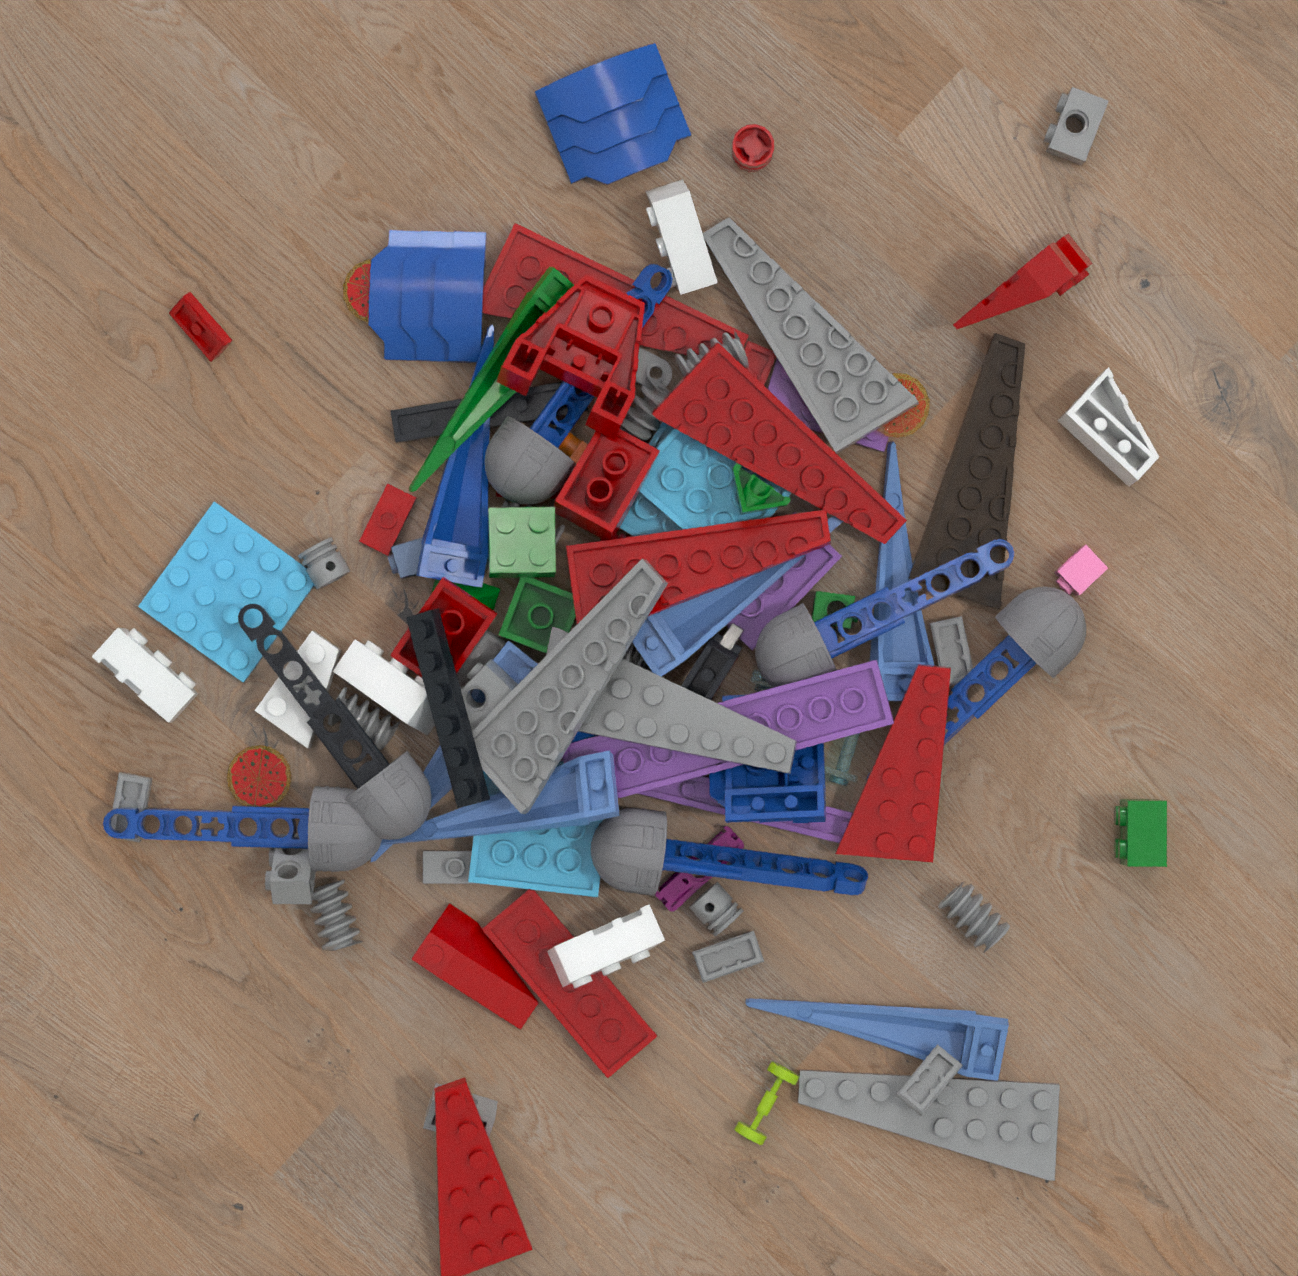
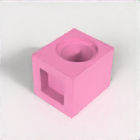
(1080, 571)

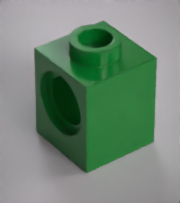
(823, 599)

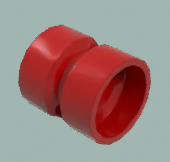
(752, 148)

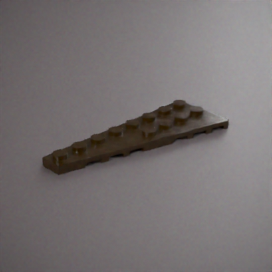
(978, 478)

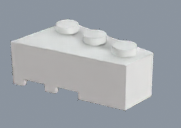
(680, 237)
(1110, 430)
(146, 673)
(387, 684)
(281, 706)
(606, 947)

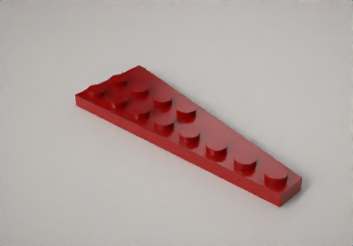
(528, 256)
(748, 424)
(694, 558)

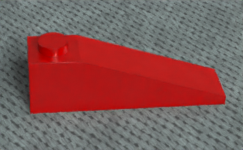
(472, 964)

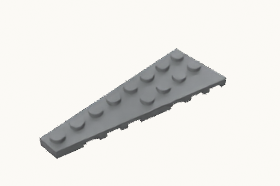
(828, 367)
(542, 714)
(664, 715)
(980, 1118)

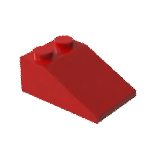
(605, 483)
(463, 621)

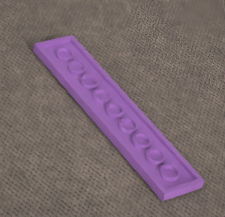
(803, 710)

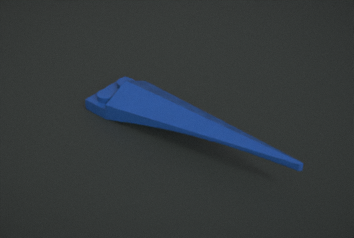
(458, 522)

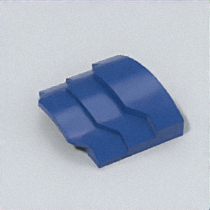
(614, 116)
(429, 295)
(771, 795)

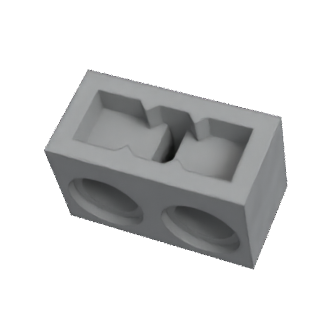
(291, 876)

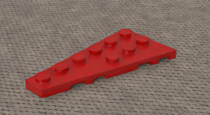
(902, 791)
(474, 1200)

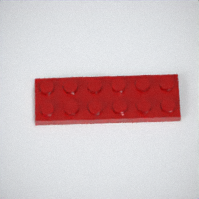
(593, 1013)

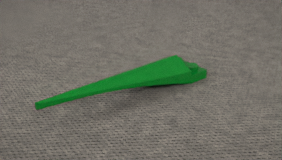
(485, 393)

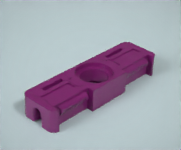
(684, 885)

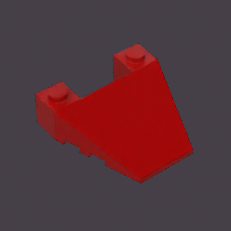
(1050, 271)
(588, 343)

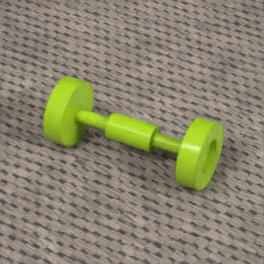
(766, 1103)

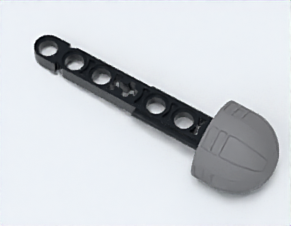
(388, 795)

